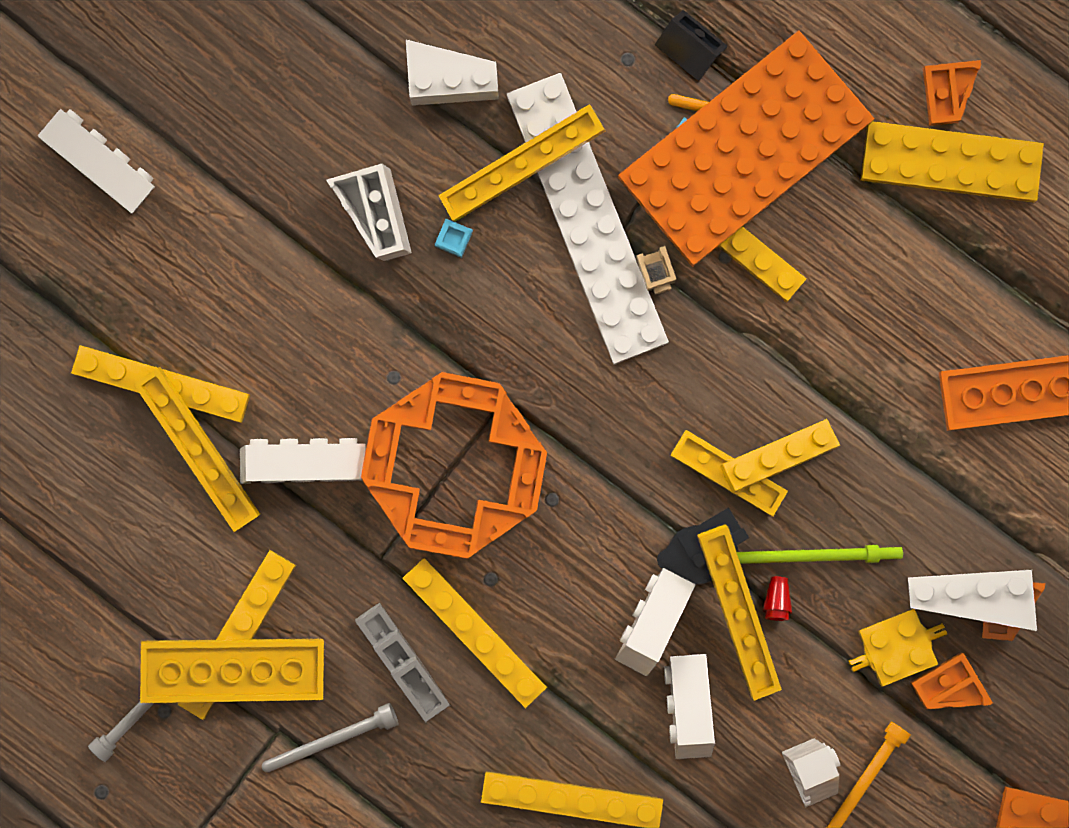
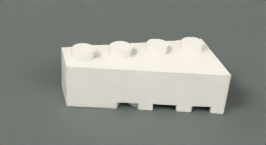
(96, 161)
(301, 461)
(986, 597)

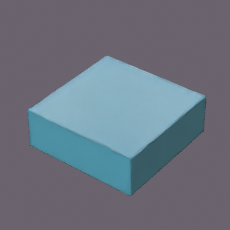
(453, 238)

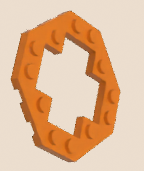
(417, 412)

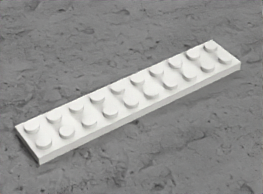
(591, 228)

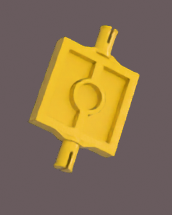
(897, 647)

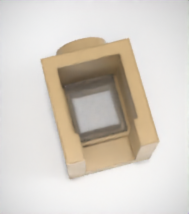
(656, 271)

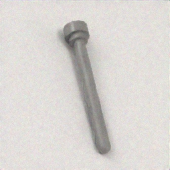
(383, 718)
(104, 746)

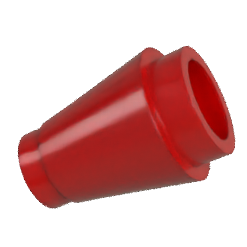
(778, 601)

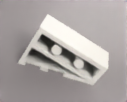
(448, 76)
(375, 209)
(654, 621)
(690, 706)
(813, 770)

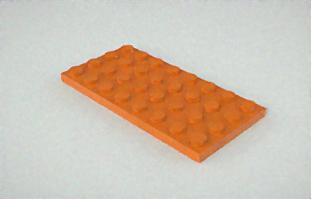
(745, 148)

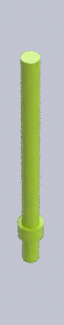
(870, 554)

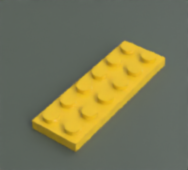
(952, 161)
(231, 670)

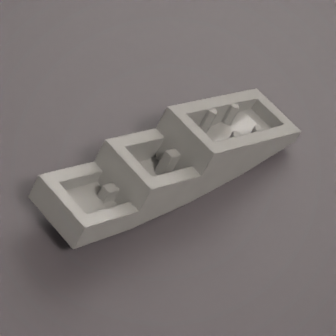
(402, 662)

